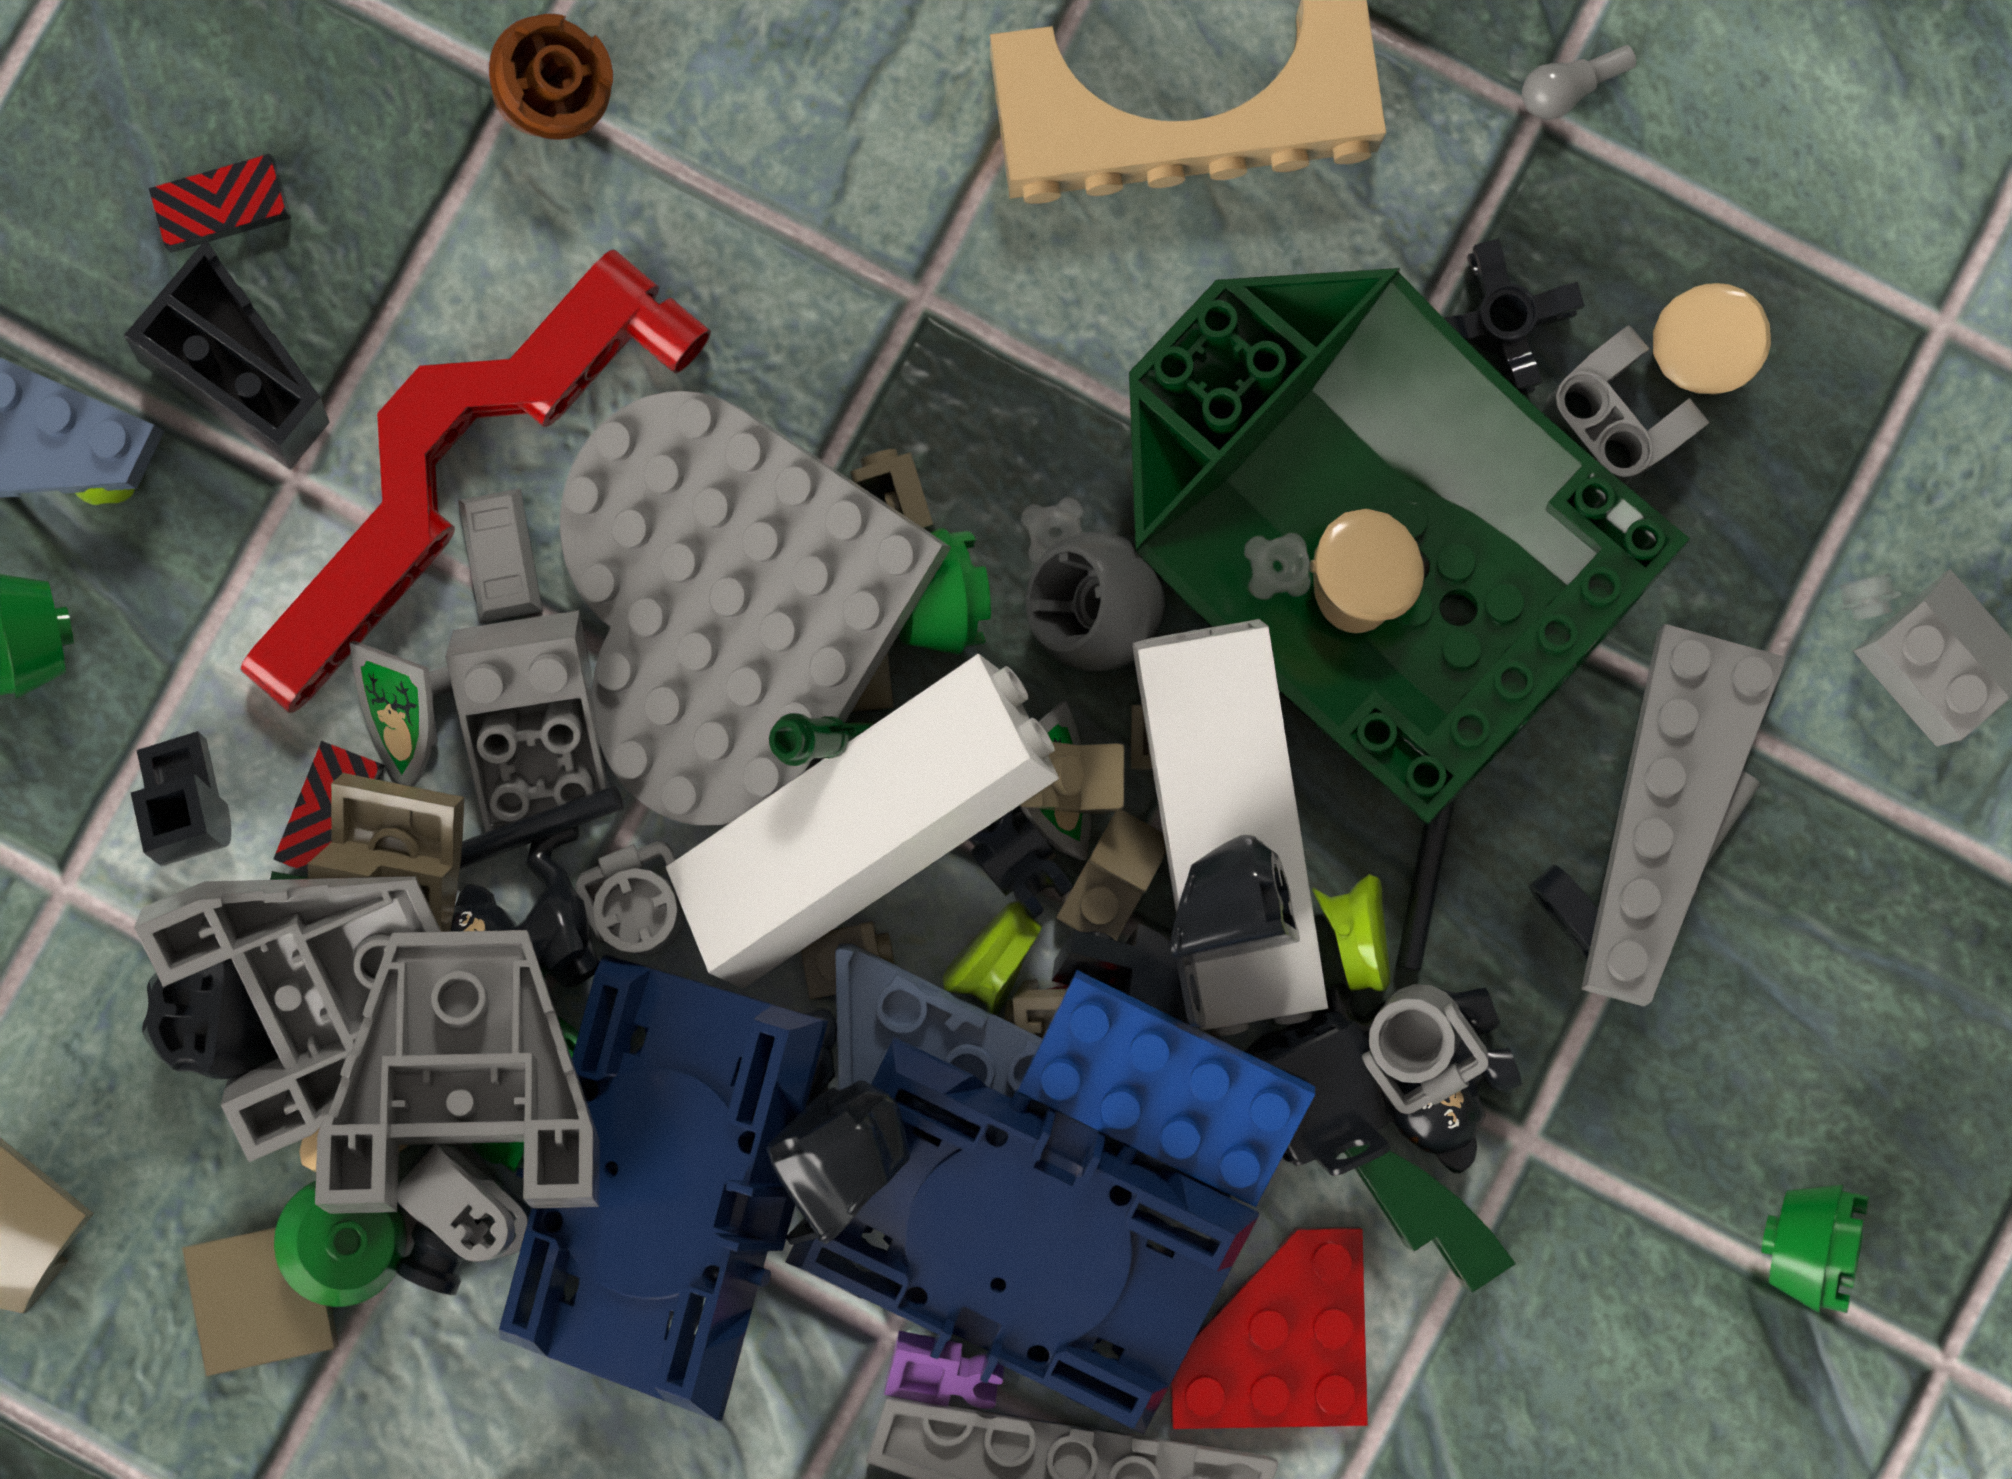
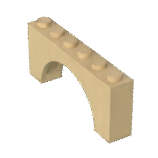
(1071, 140)

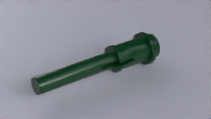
(799, 738)

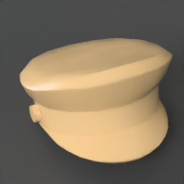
(1712, 339)
(1366, 570)

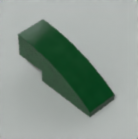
(1427, 1211)

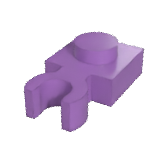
(928, 1380)

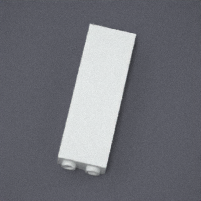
(1226, 775)
(862, 821)

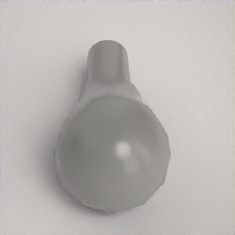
(1558, 87)

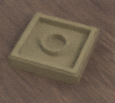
(247, 1307)

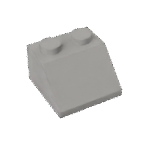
(1943, 660)

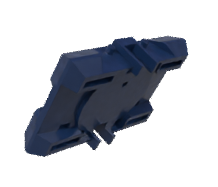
(680, 1187)
(1035, 1242)

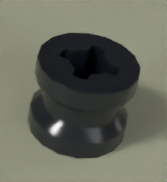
(431, 1262)

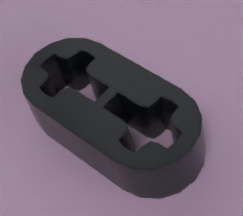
(1566, 906)

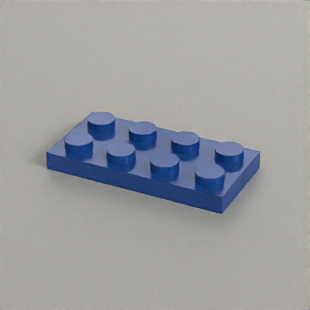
(1166, 1088)

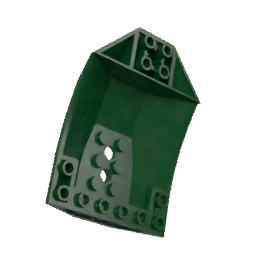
(1354, 395)

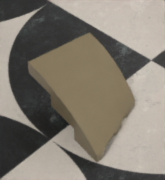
(395, 833)
(35, 1229)

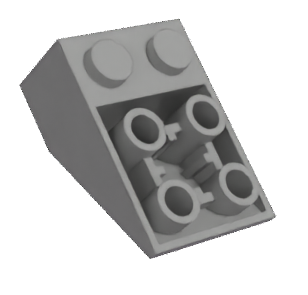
(527, 714)

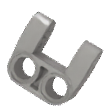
(1612, 418)
(453, 1193)

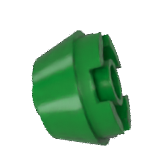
(952, 602)
(30, 635)
(1816, 1245)
(337, 1255)

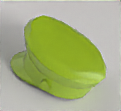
(1360, 933)
(993, 958)

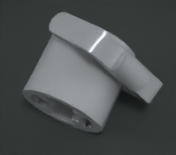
(634, 905)
(1415, 1042)

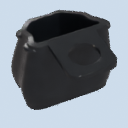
(1228, 908)
(207, 1024)
(1347, 1098)
(838, 1157)

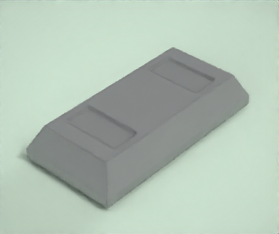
(500, 555)

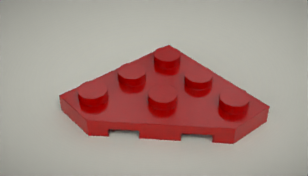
(1283, 1343)

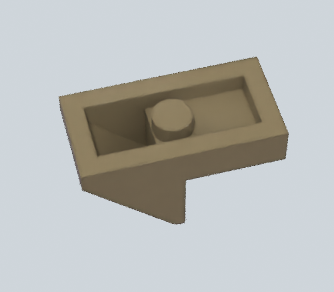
(1087, 782)
(1114, 876)

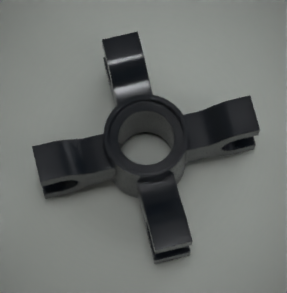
(1491, 277)
(1019, 860)

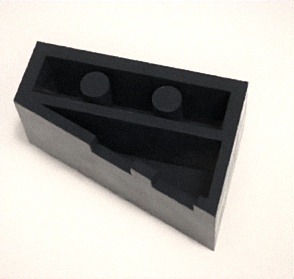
(227, 360)

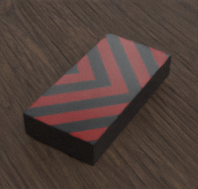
(219, 203)
(311, 821)

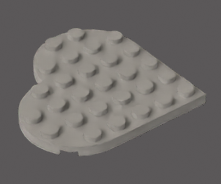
(732, 596)

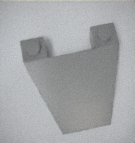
(308, 967)
(457, 1053)

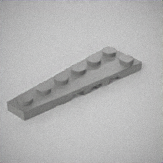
(1684, 765)
(979, 1444)

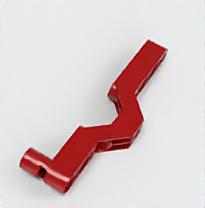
(422, 426)

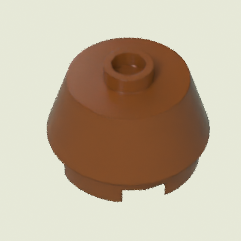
(550, 77)

